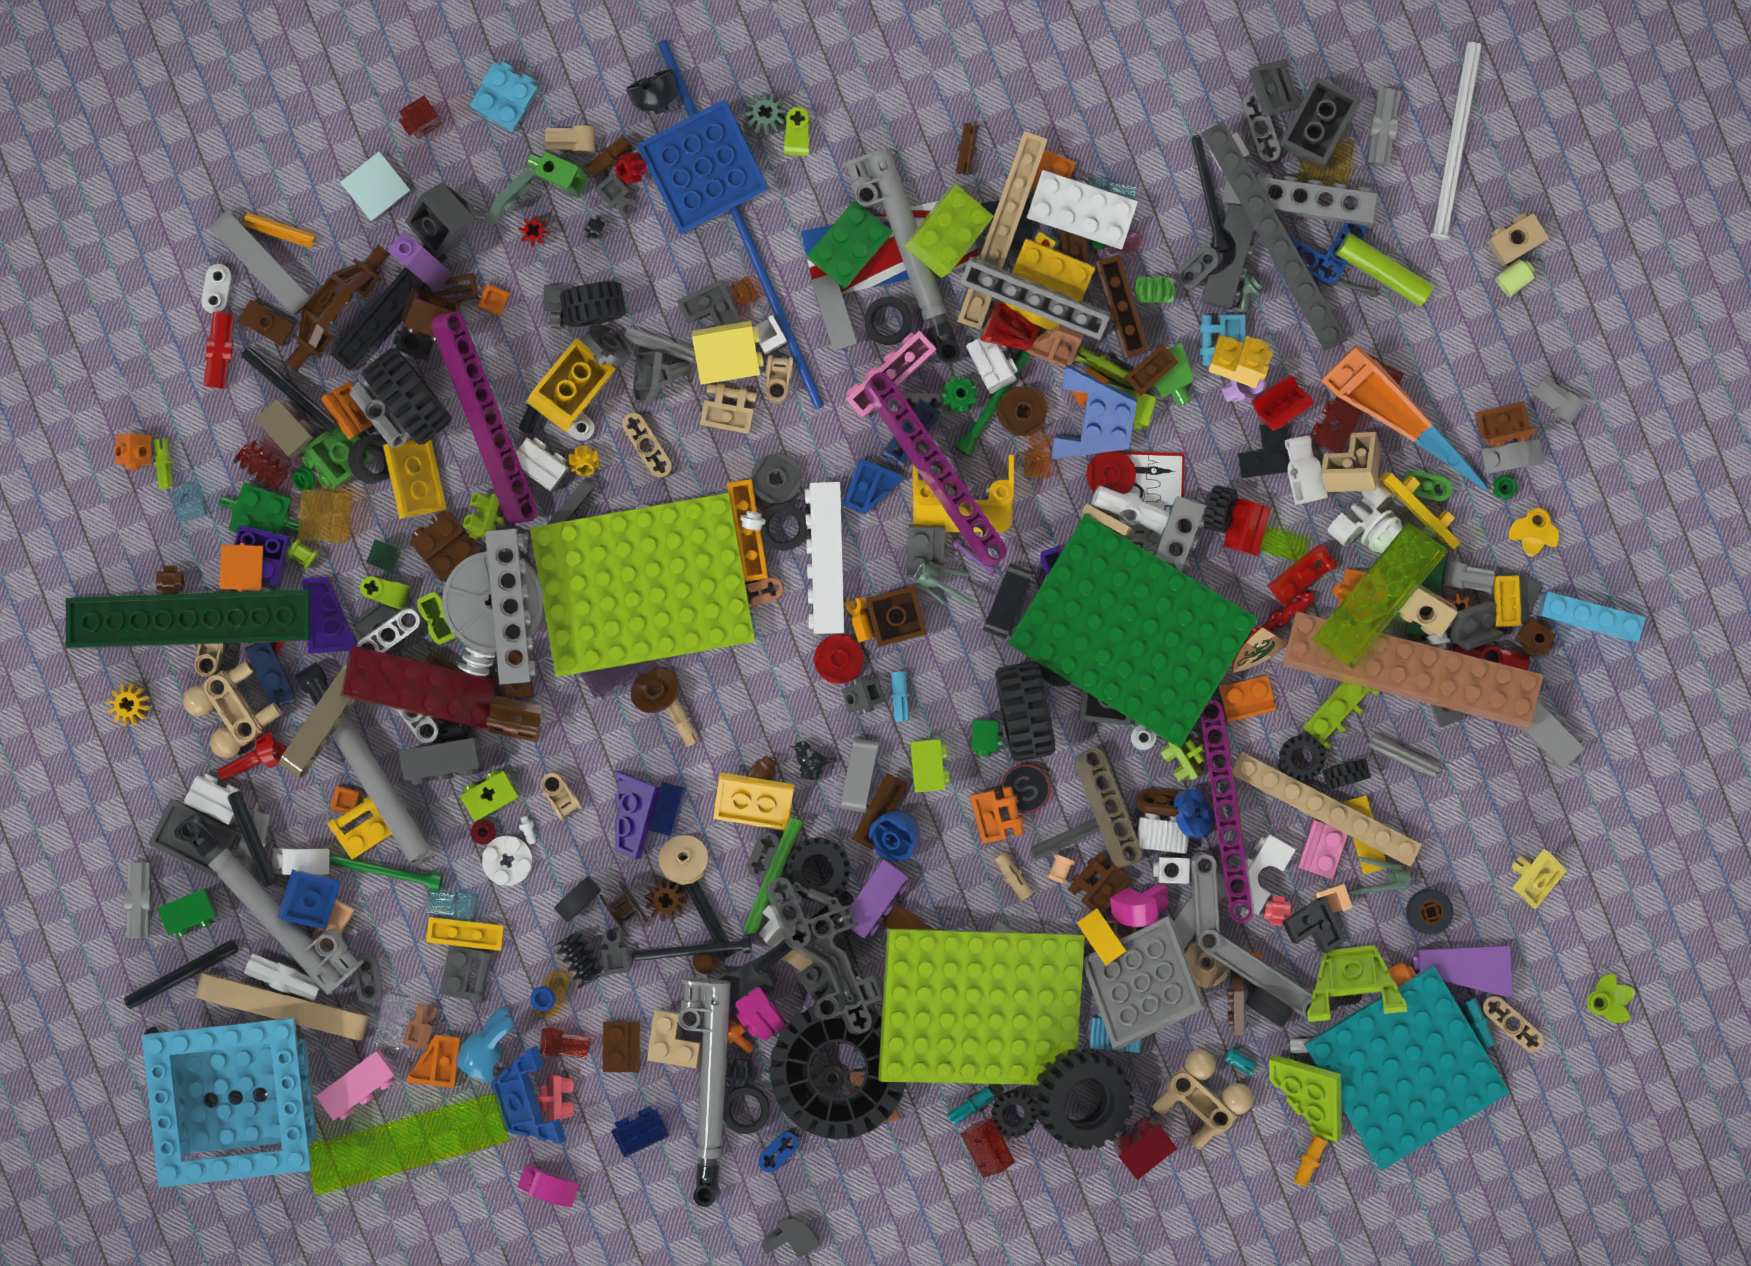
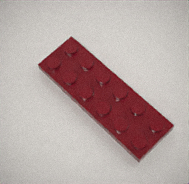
(418, 688)

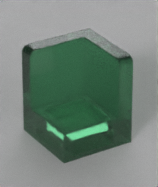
(383, 556)

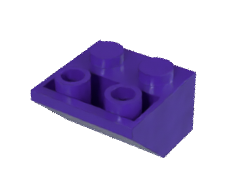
(273, 552)

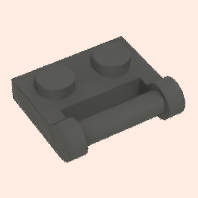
(1270, 89)
(458, 971)

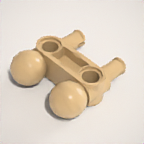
(232, 709)
(1235, 1099)

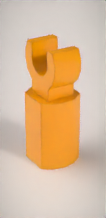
(860, 619)

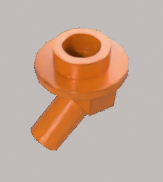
(735, 1034)

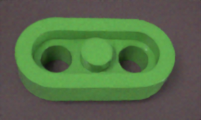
(1427, 484)

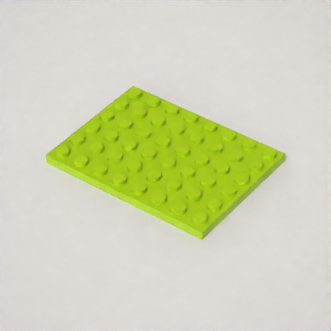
(642, 584)
(978, 1005)

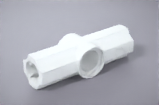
(1119, 505)
(282, 977)

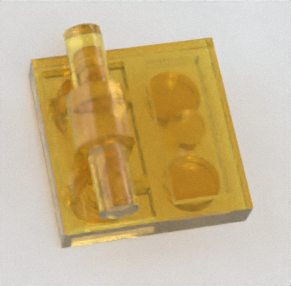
(324, 515)

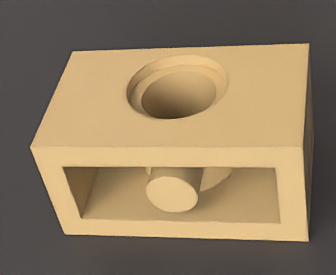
(1532, 236)
(1440, 617)

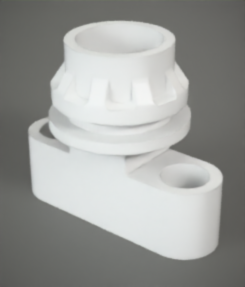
(1367, 517)

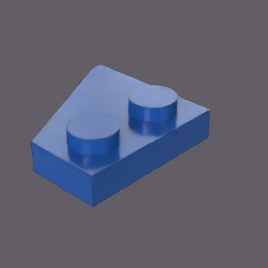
(869, 486)

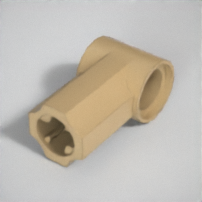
(575, 139)

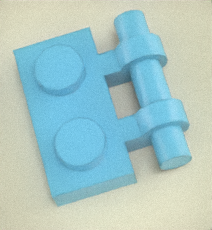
(1229, 326)

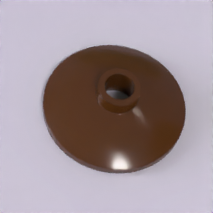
(650, 684)

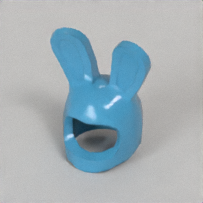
(483, 1049)

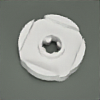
(520, 865)

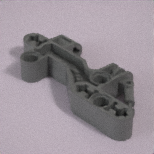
(820, 949)

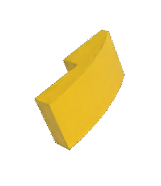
(1101, 936)

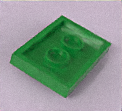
(849, 244)

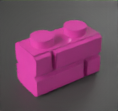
(759, 1014)

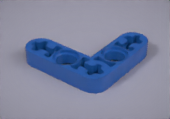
(1330, 258)

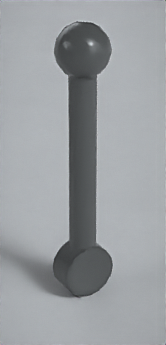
(1373, 292)

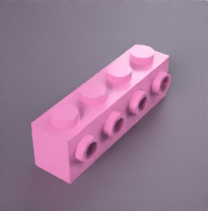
(897, 366)

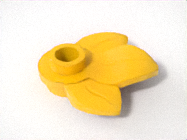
(1532, 535)

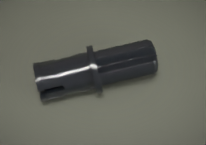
(529, 420)

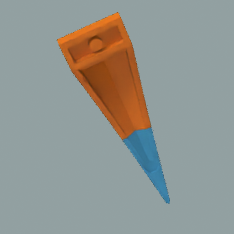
(1372, 390)

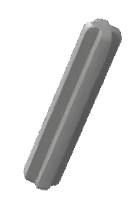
(659, 344)
(1404, 755)

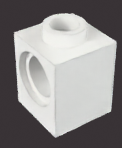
(1182, 875)

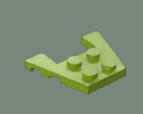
(1351, 973)

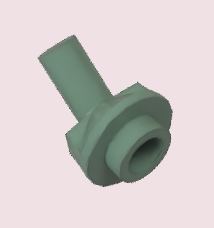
(1252, 286)

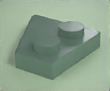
(509, 196)

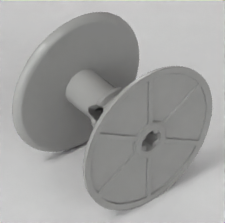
(468, 603)

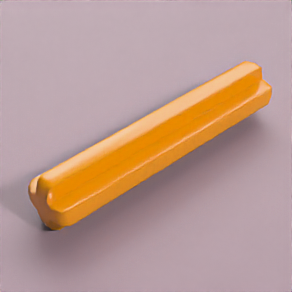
(279, 230)

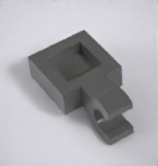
(552, 303)

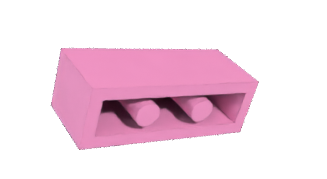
(357, 1086)

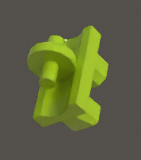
(487, 515)
(1189, 757)

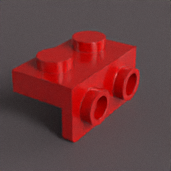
(1281, 403)

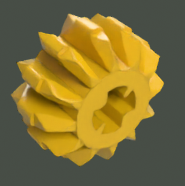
(131, 695)

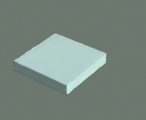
(375, 186)

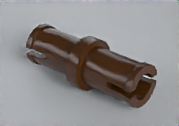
(967, 148)
(608, 156)

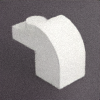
(306, 860)

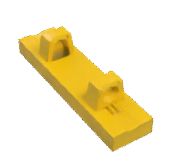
(1404, 491)

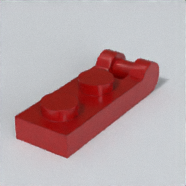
(1302, 574)

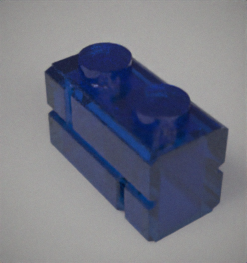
(667, 809)
(641, 1131)

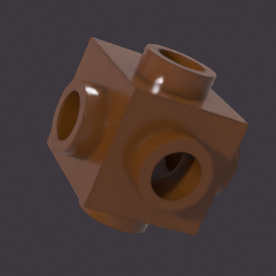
(1527, 635)

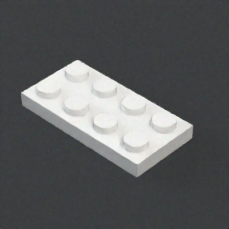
(1082, 209)

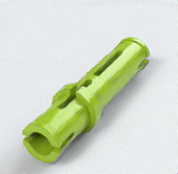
(1102, 366)

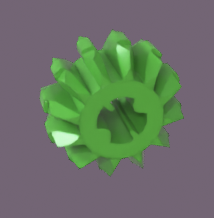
(1155, 289)

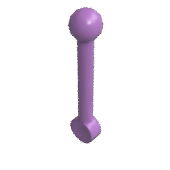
(957, 545)

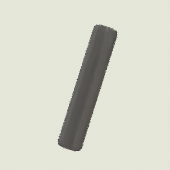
(1065, 839)

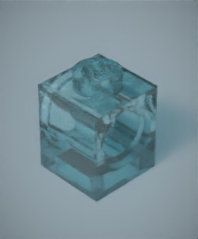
(198, 510)

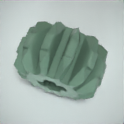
(767, 105)

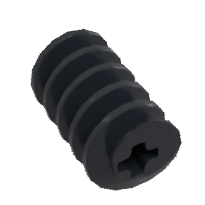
(579, 958)

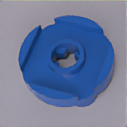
(1195, 814)

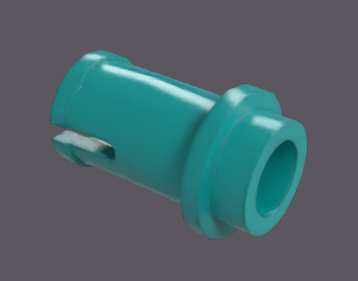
(1239, 1061)

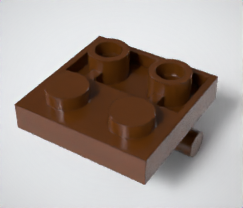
(515, 718)

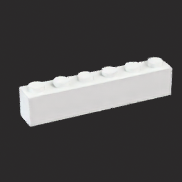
(826, 558)

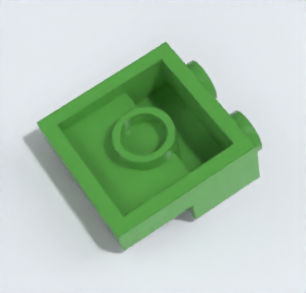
(330, 457)

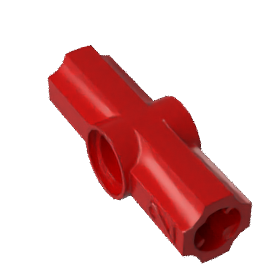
(219, 350)
(1502, 656)

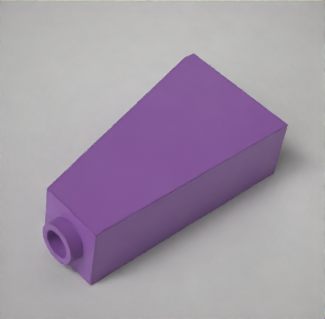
(419, 261)
(1473, 967)

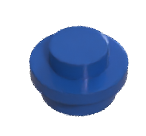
(543, 998)

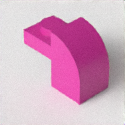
(1139, 908)
(548, 1186)

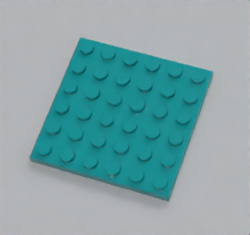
(1408, 1070)

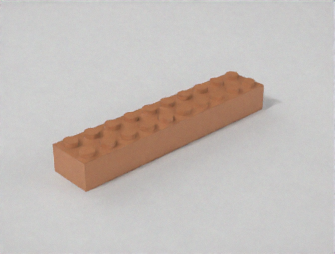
(1422, 674)

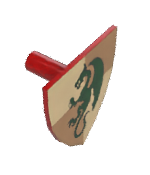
(1257, 648)

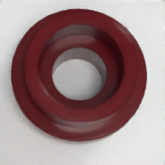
(490, 835)

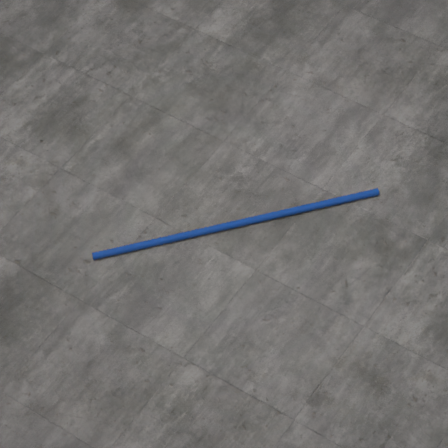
(750, 247)

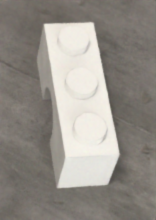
(1269, 853)

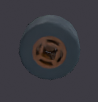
(1421, 907)

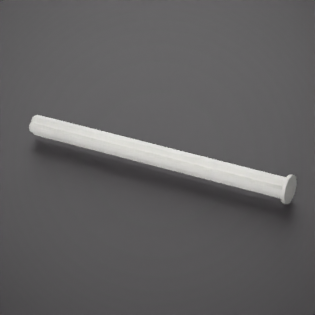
(1457, 141)

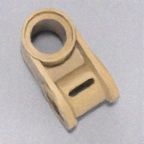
(778, 376)
(209, 651)
(560, 796)

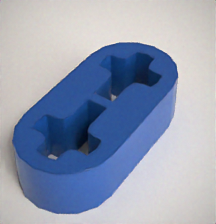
(774, 1147)

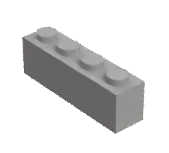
(1551, 737)

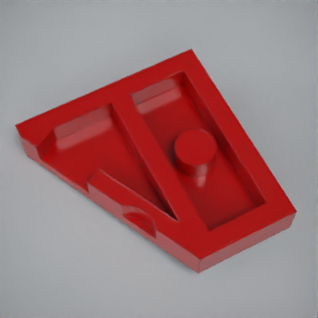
(1009, 329)

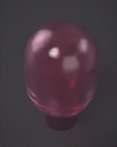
(1132, 243)

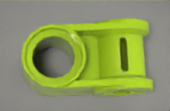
(796, 137)
(389, 592)

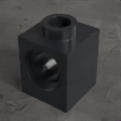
(421, 351)

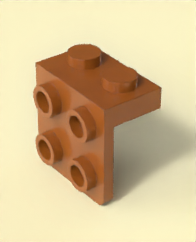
(1503, 424)

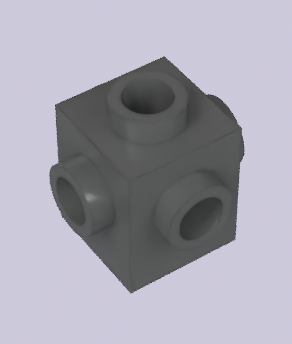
(863, 695)

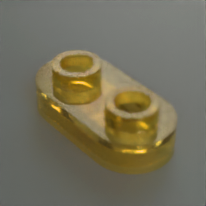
(559, 992)

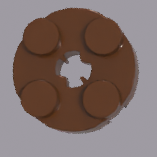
(1036, 411)

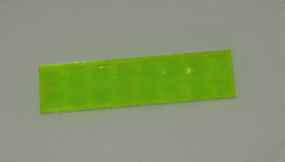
(407, 1144)

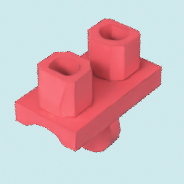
(552, 1095)

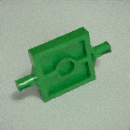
(259, 510)

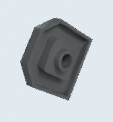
(652, 374)

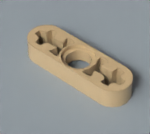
(642, 426)
(1522, 1041)

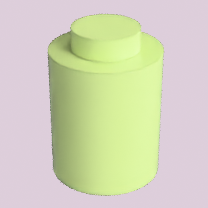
(1515, 277)

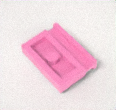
(1322, 849)

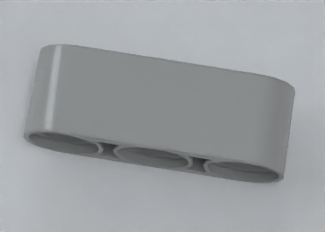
(859, 775)

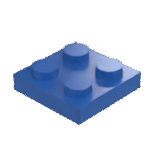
(309, 899)

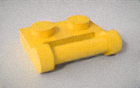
(364, 834)

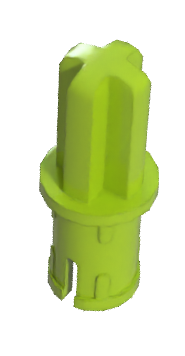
(163, 464)

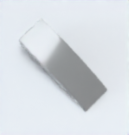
(834, 313)

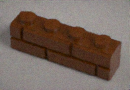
(1122, 307)

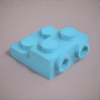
(504, 96)

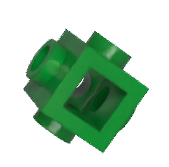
(950, 398)

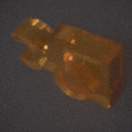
(1038, 462)

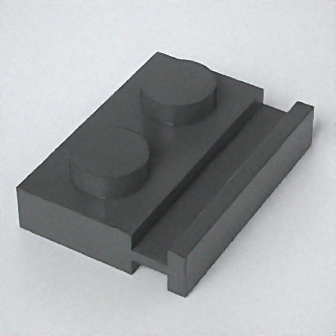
(925, 545)

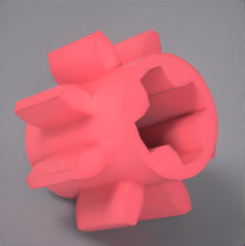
(1276, 910)

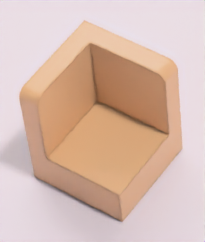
(1336, 897)

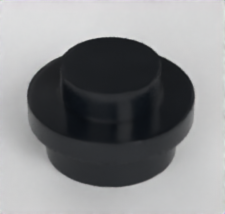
(594, 227)

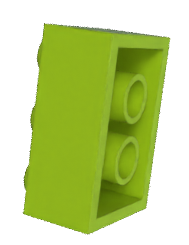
(948, 231)

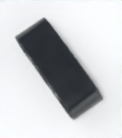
(1007, 601)

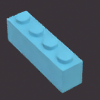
(1591, 617)

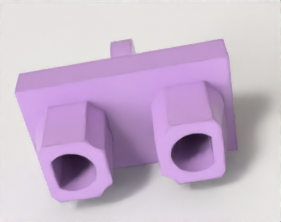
(1241, 392)

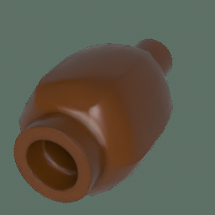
(763, 769)

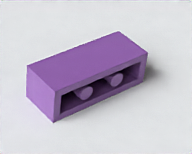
(876, 898)

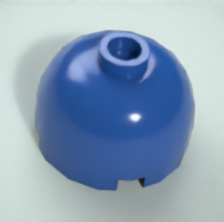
(895, 836)

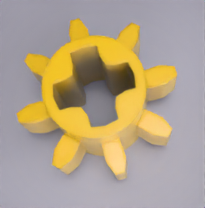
(584, 460)

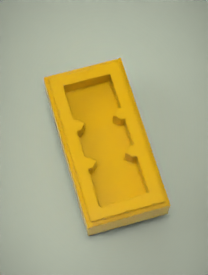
(1507, 599)

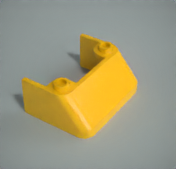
(997, 508)

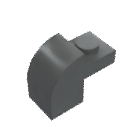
(794, 1231)

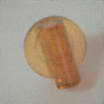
(744, 291)

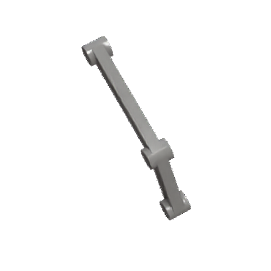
(1207, 922)

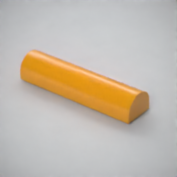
(749, 540)

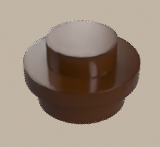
(705, 963)

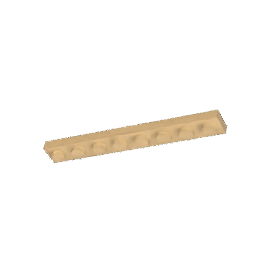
(1005, 222)
(1326, 809)

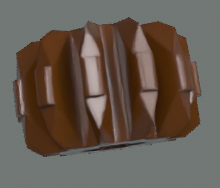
(659, 904)

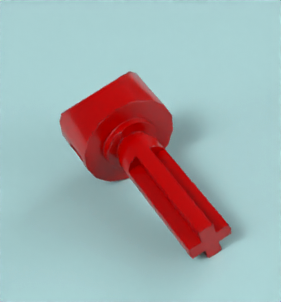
(267, 751)

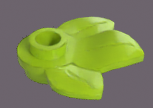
(1613, 998)

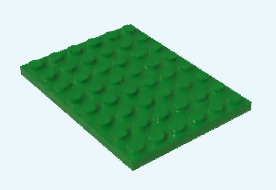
(1132, 631)

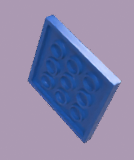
(703, 167)

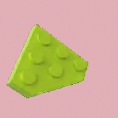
(1310, 1093)

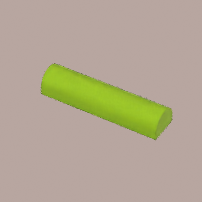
(1384, 269)

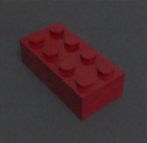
(1143, 1146)

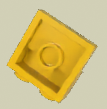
(1241, 361)

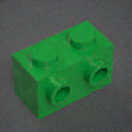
(985, 737)
(188, 912)

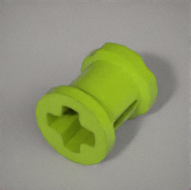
(302, 554)

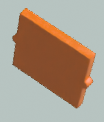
(241, 567)

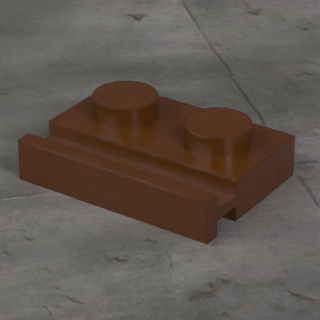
(621, 1046)

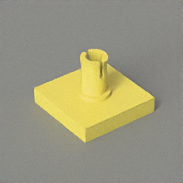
(1537, 877)

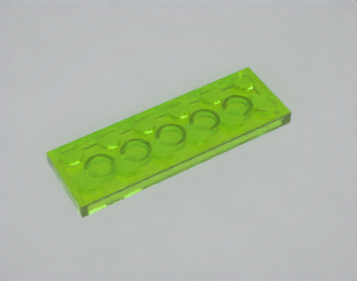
(1379, 595)

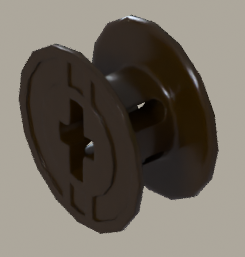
(624, 908)

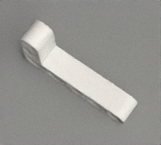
(382, 645)

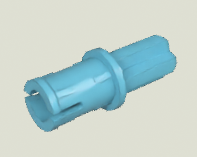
(900, 696)

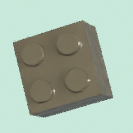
(285, 428)

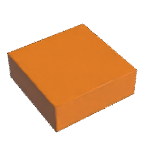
(493, 300)
(345, 799)

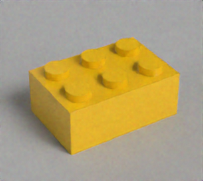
(570, 385)

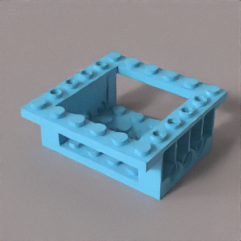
(222, 1059)

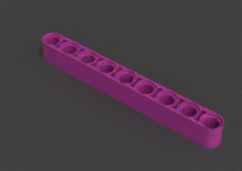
(484, 417)
(935, 481)
(1226, 824)

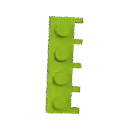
(1335, 710)

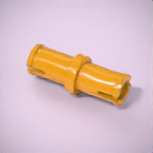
(1310, 1161)

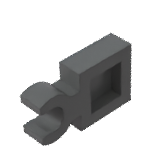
(614, 193)
(615, 957)

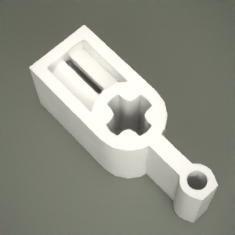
(1304, 471)

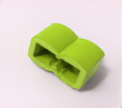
(431, 610)

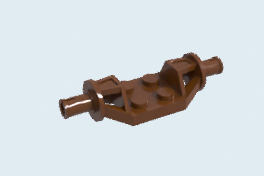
(327, 302)

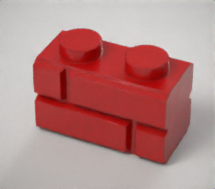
(1247, 527)

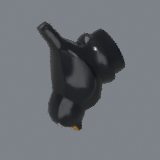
(810, 760)

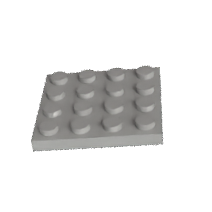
(1145, 985)

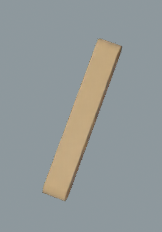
(281, 1006)

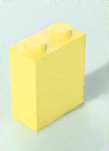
(727, 352)

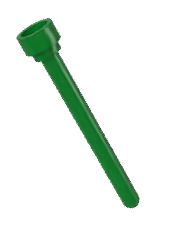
(967, 443)
(431, 880)

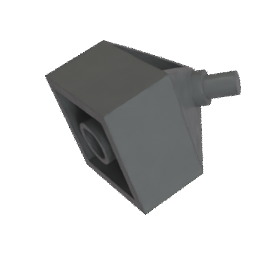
(442, 218)

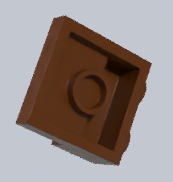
(443, 544)

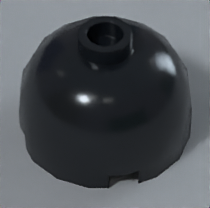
(653, 92)

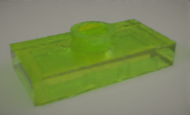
(1283, 544)

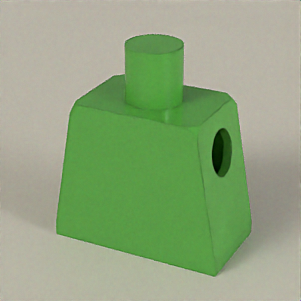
(1177, 378)

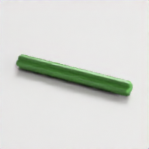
(775, 871)

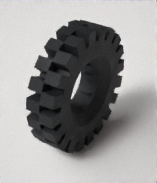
(819, 1113)

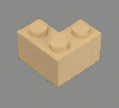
(1355, 469)
(667, 1042)

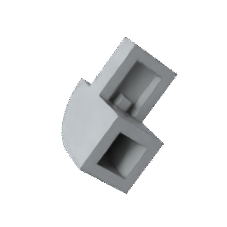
(1513, 456)

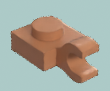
(418, 1029)

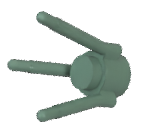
(928, 576)
(1395, 880)

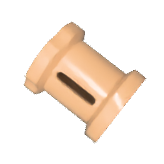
(1060, 869)

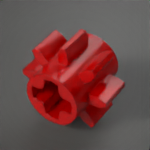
(630, 168)
(541, 231)

